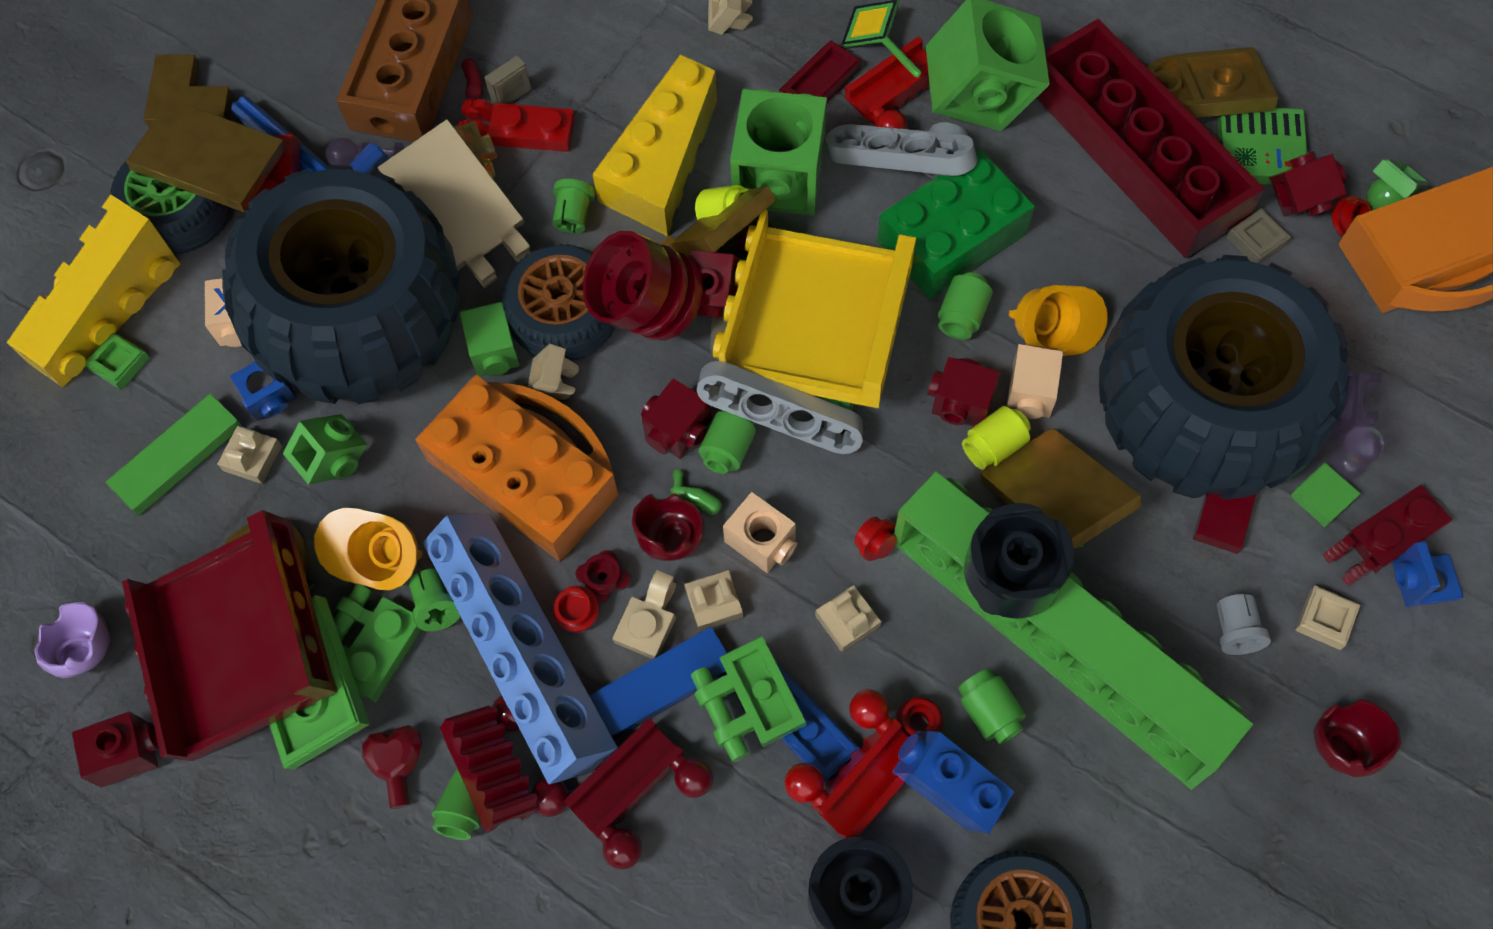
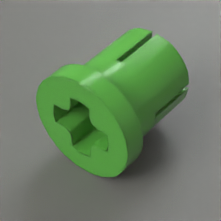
(572, 204)
(433, 604)

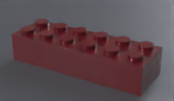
(1146, 139)

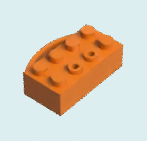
(1427, 247)
(522, 462)

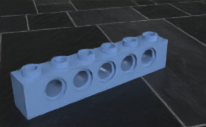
(519, 647)

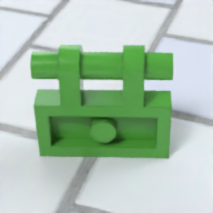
(380, 644)
(762, 692)

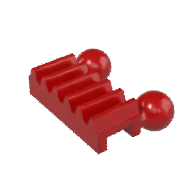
(888, 87)
(864, 782)

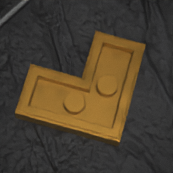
(175, 79)
(714, 231)

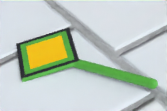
(872, 25)

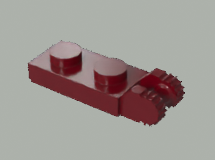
(1390, 533)

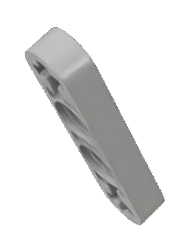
(943, 152)
(784, 402)

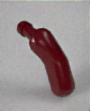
(474, 85)

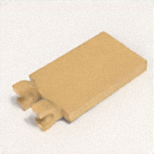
(461, 197)

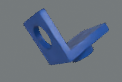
(268, 400)
(1418, 579)

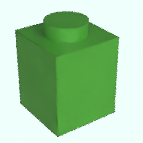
(489, 340)

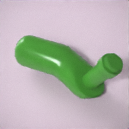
(695, 495)

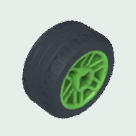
(178, 215)

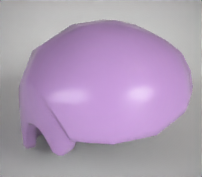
(73, 641)

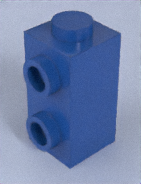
(952, 781)

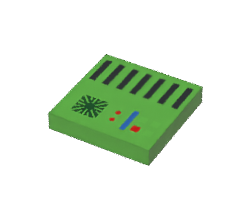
(1264, 140)

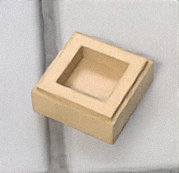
(1327, 617)

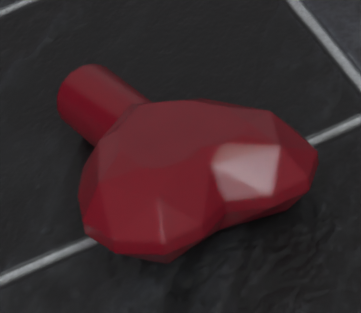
(392, 759)

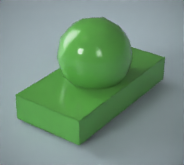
(1394, 183)

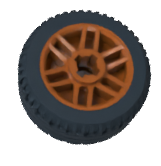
(548, 305)
(1017, 885)

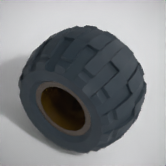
(348, 329)
(1204, 423)

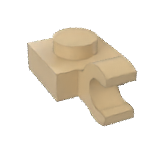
(647, 623)

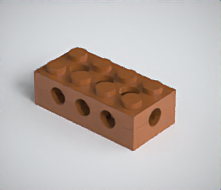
(404, 66)

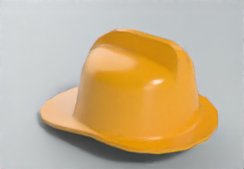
(1061, 318)
(366, 548)

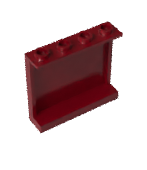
(229, 641)

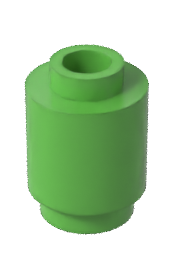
(964, 305)
(727, 442)
(992, 706)

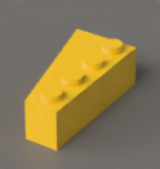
(658, 148)
(95, 293)

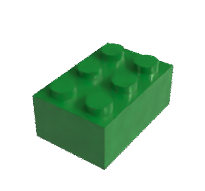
(957, 223)

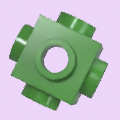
(325, 449)

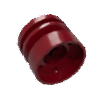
(642, 286)

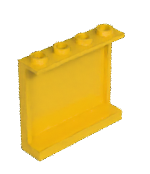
(816, 312)

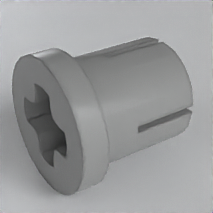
(1241, 625)

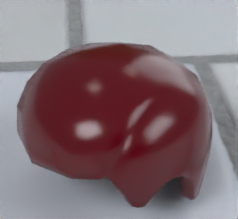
(667, 527)
(1357, 738)

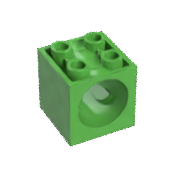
(986, 64)
(780, 121)

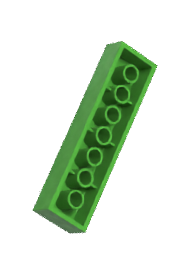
(1084, 646)

